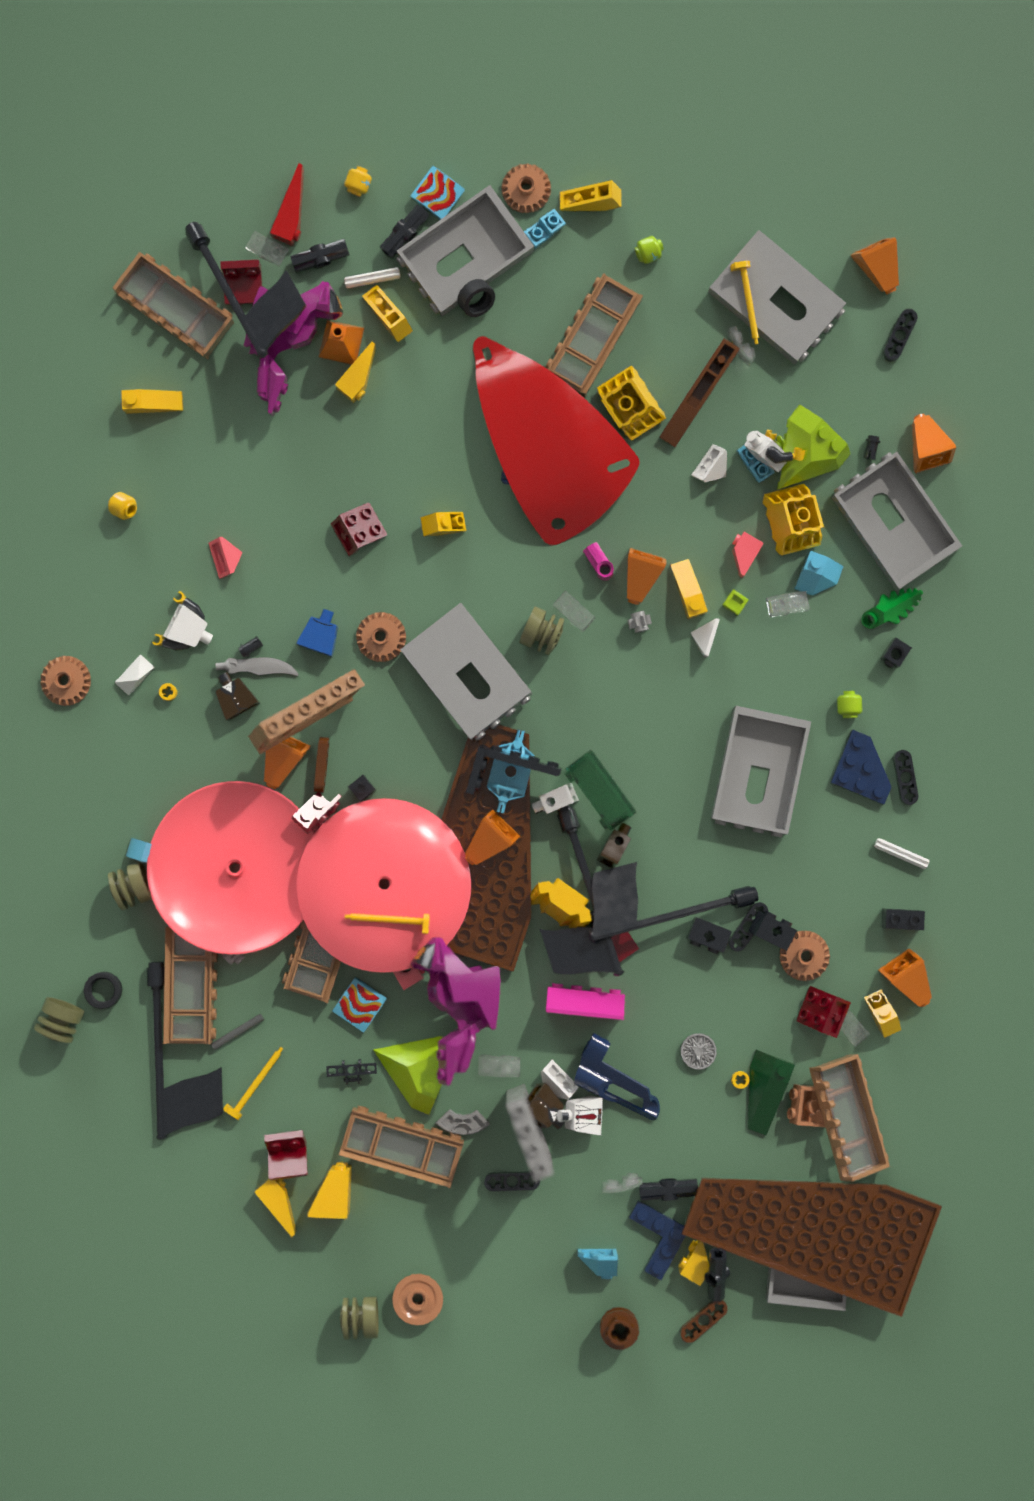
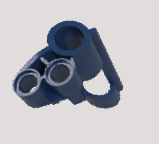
(597, 1076)

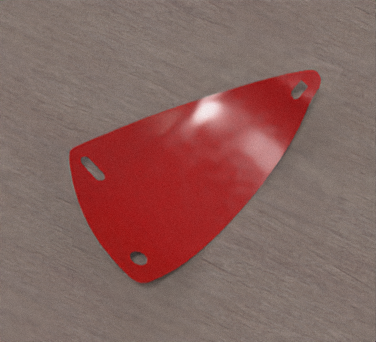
(549, 443)

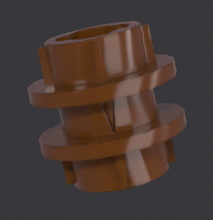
(621, 1340)

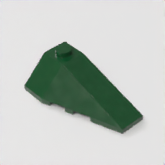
(766, 1088)

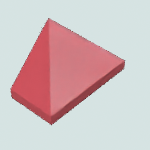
(225, 556)

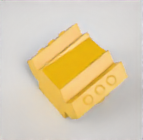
(630, 403)
(794, 519)
(561, 903)

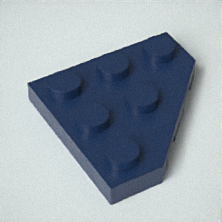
(862, 769)

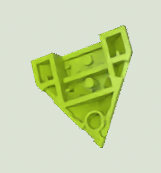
(822, 446)
(414, 1070)

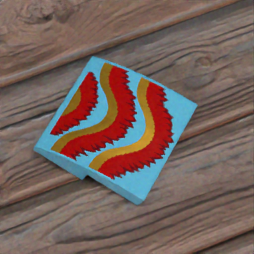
(437, 192)
(359, 1004)

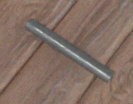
(236, 1032)

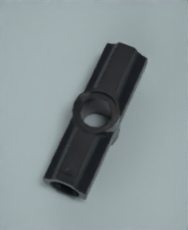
(404, 231)
(319, 255)
(668, 1189)
(717, 1274)

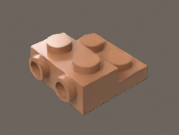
(804, 1107)

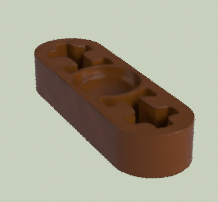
(321, 764)
(696, 1334)

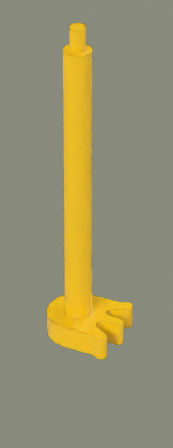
(742, 266)
(392, 919)
(235, 1112)

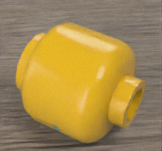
(358, 181)
(122, 506)

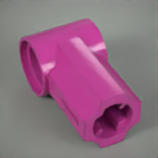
(598, 560)

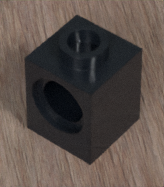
(903, 650)
(362, 788)

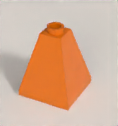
(880, 264)
(341, 342)
(930, 444)
(642, 574)
(282, 760)
(490, 838)
(909, 976)

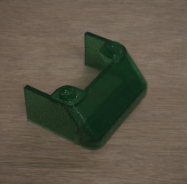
(600, 790)

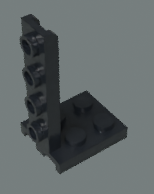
(513, 758)

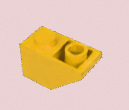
(443, 523)
(883, 1013)
(695, 1264)

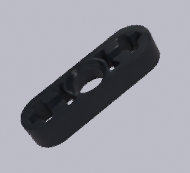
(910, 325)
(897, 764)
(744, 941)
(525, 1174)

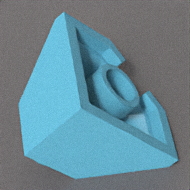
(818, 574)
(600, 1261)

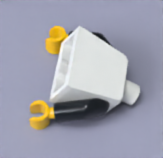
(768, 452)
(185, 627)

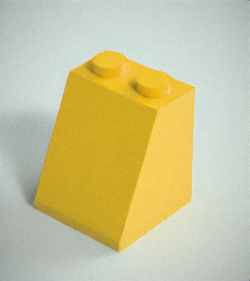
(334, 1194)

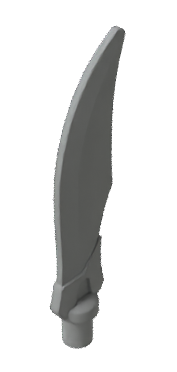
(257, 666)

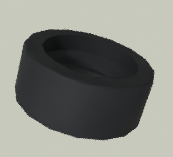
(469, 291)
(88, 990)

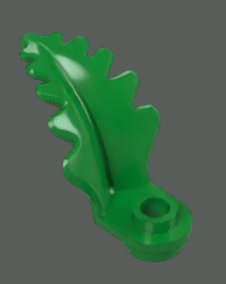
(891, 608)

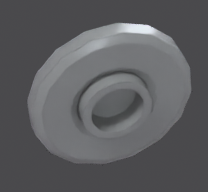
(698, 1051)

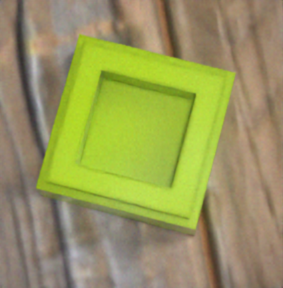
(735, 602)

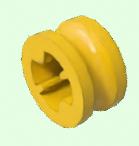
(165, 686)
(740, 1073)

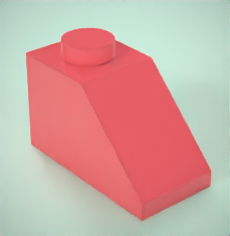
(745, 551)

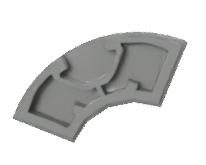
(462, 1124)

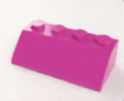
(585, 1002)

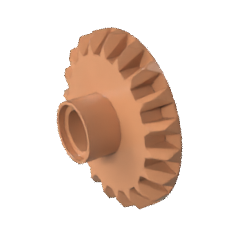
(526, 200)
(381, 650)
(78, 682)
(818, 960)
(417, 1312)

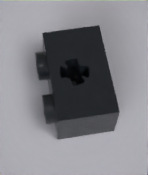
(903, 919)
(763, 926)
(720, 935)

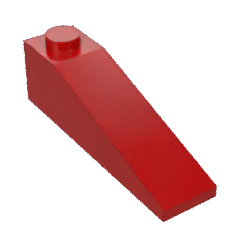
(288, 220)

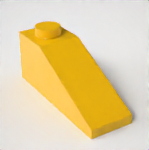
(593, 197)
(387, 313)
(355, 379)
(151, 401)
(689, 589)
(276, 1199)

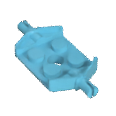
(507, 787)

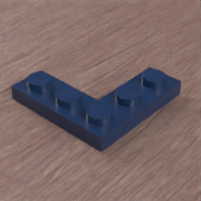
(669, 1243)

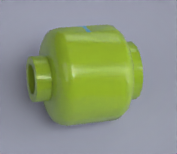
(649, 249)
(849, 704)

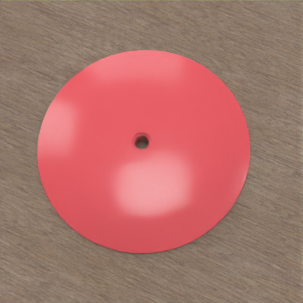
(373, 844)
(193, 862)

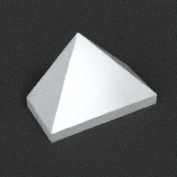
(712, 465)
(704, 636)
(134, 674)
(558, 1081)

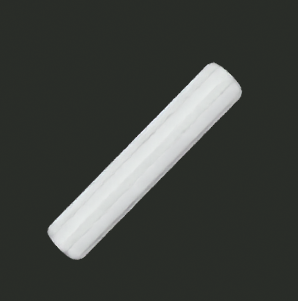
(372, 277)
(901, 853)

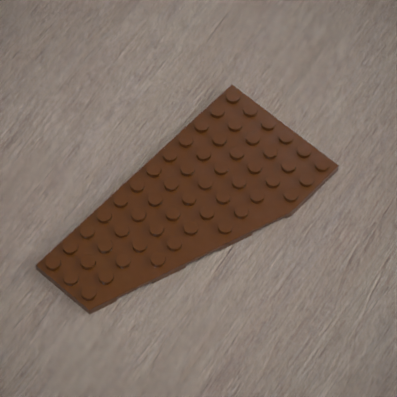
(501, 884)
(831, 1234)

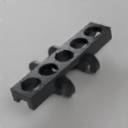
(345, 1071)

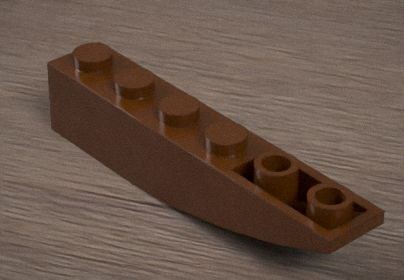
(699, 392)

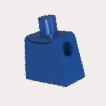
(320, 634)

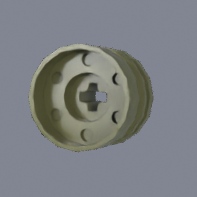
(542, 631)
(126, 888)
(57, 1024)
(360, 1318)

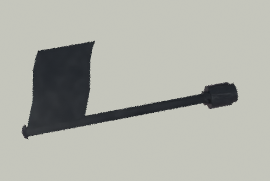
(269, 314)
(617, 903)
(570, 948)
(188, 1100)

